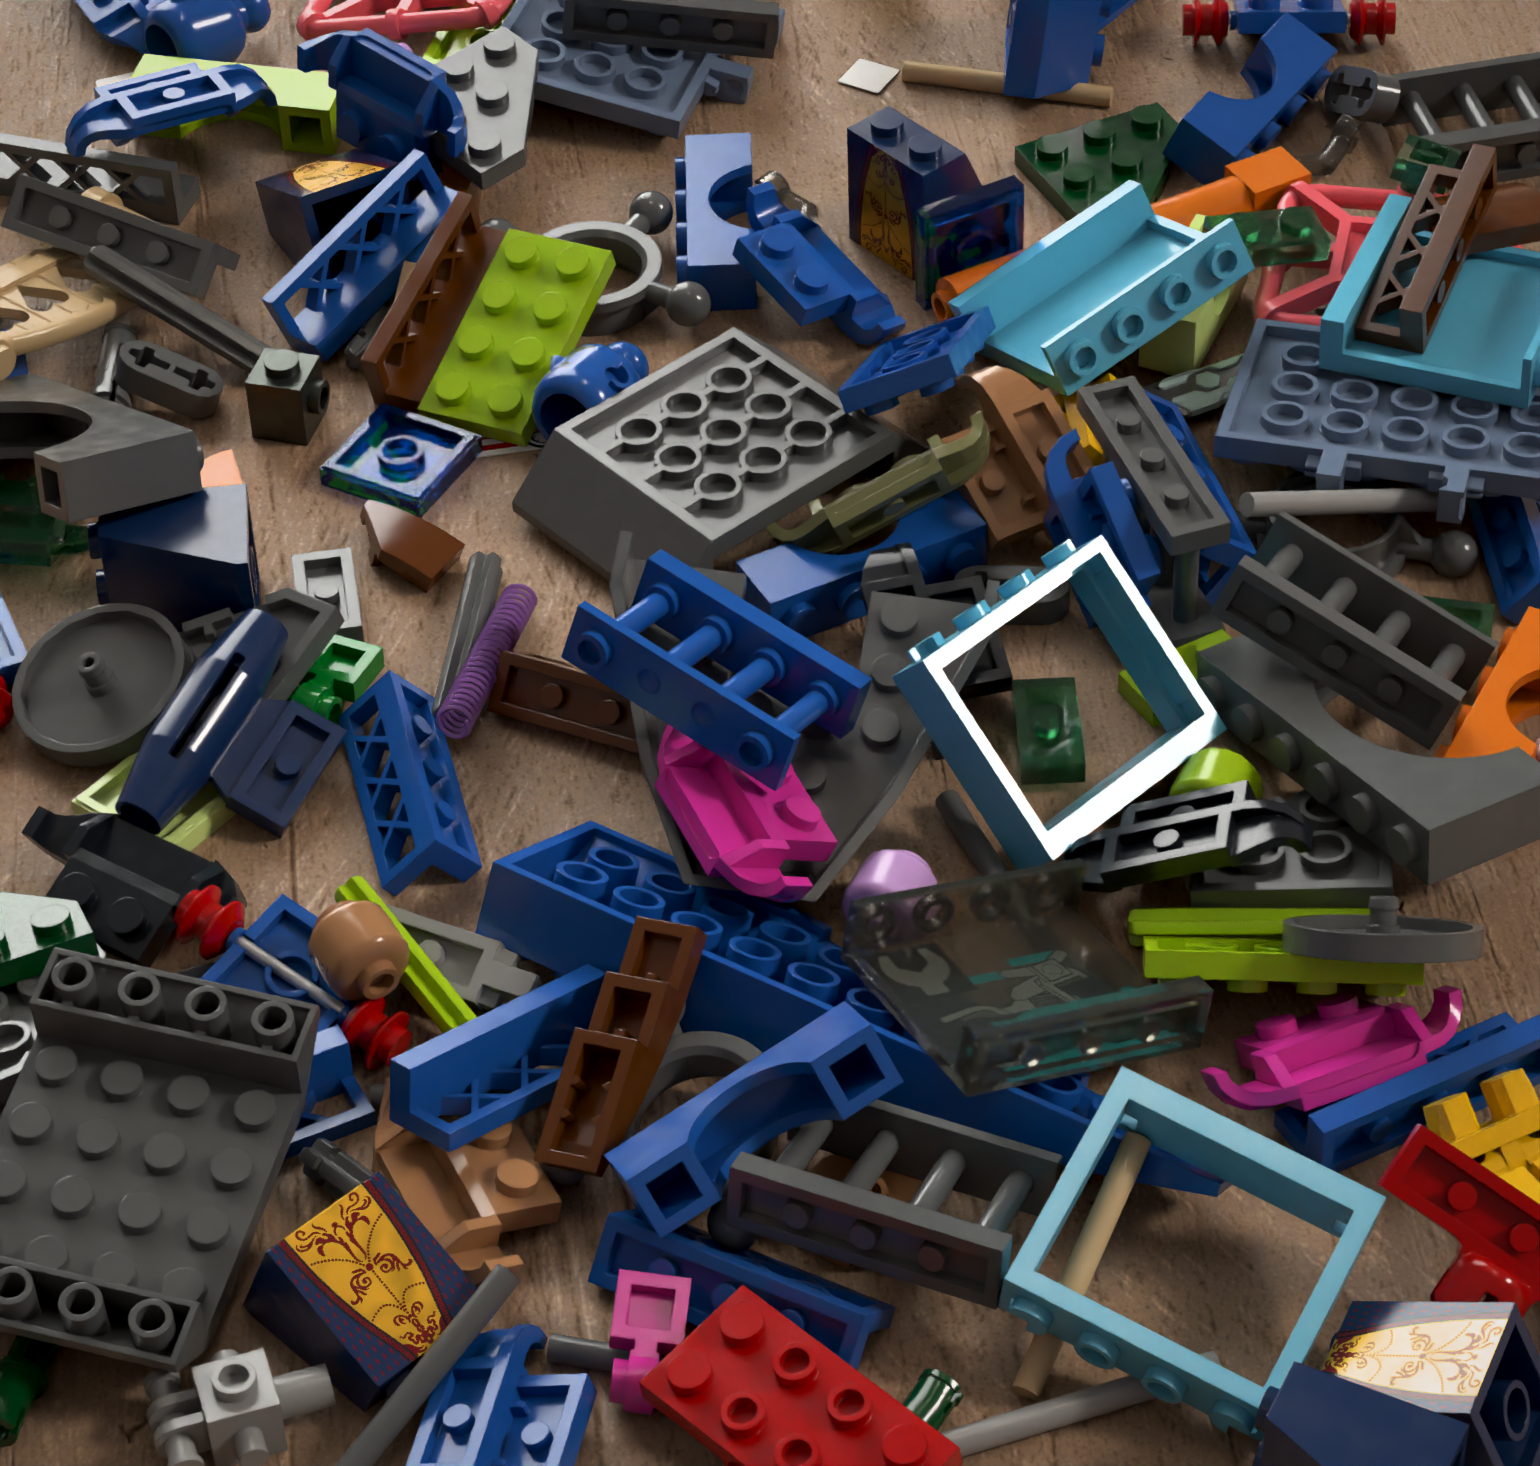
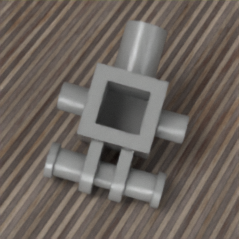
(232, 1409)

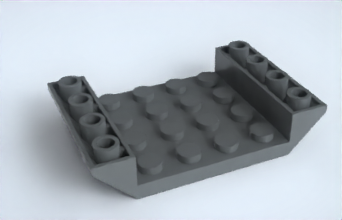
(701, 456)
(142, 1154)

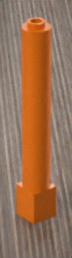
(1247, 187)

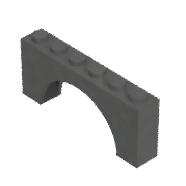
(93, 451)
(1418, 809)

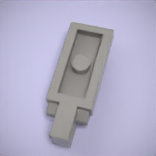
(470, 962)

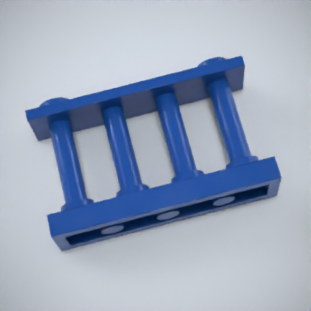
(738, 637)

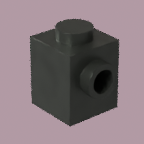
(286, 396)

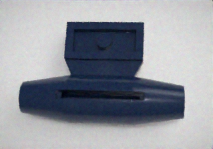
(222, 731)

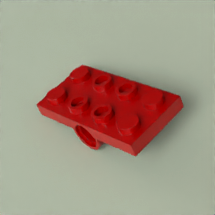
(778, 1397)

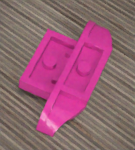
(739, 823)
(1334, 1050)

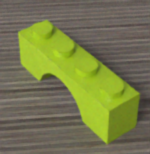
(301, 119)

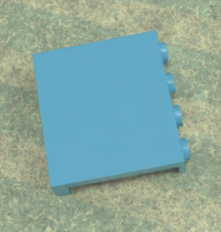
(1101, 288)
(1483, 340)

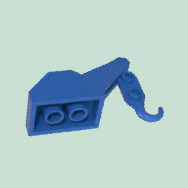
(1054, 43)

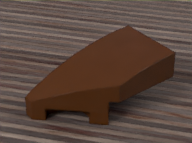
(409, 544)

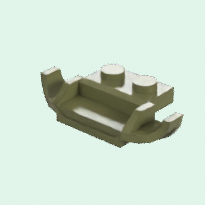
(891, 496)

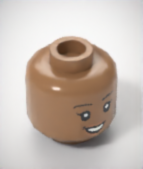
(358, 950)

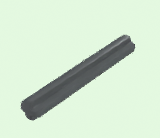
(173, 307)
(472, 613)

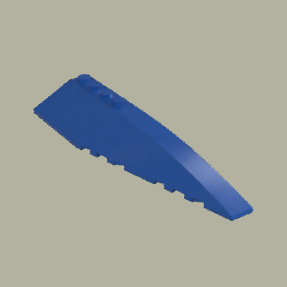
(764, 979)

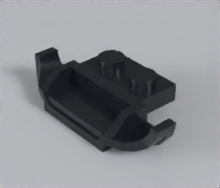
(898, 572)
(1188, 836)
(124, 878)

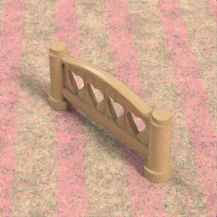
(41, 277)

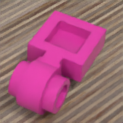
(648, 1323)

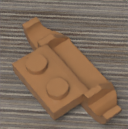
(1023, 430)
(469, 1192)

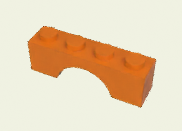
(1502, 697)

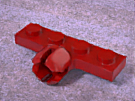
(1483, 1213)

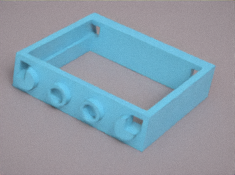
(1141, 648)
(1234, 1156)

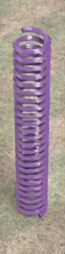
(479, 670)

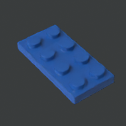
(915, 361)

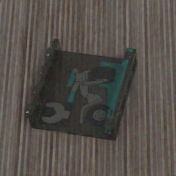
(1015, 980)

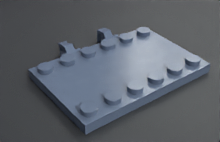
(625, 82)
(1372, 428)

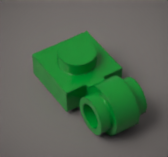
(339, 674)

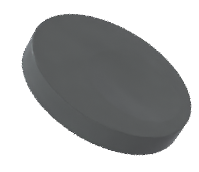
(99, 683)
(1383, 936)

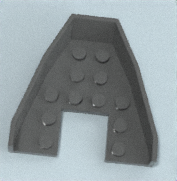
(848, 777)

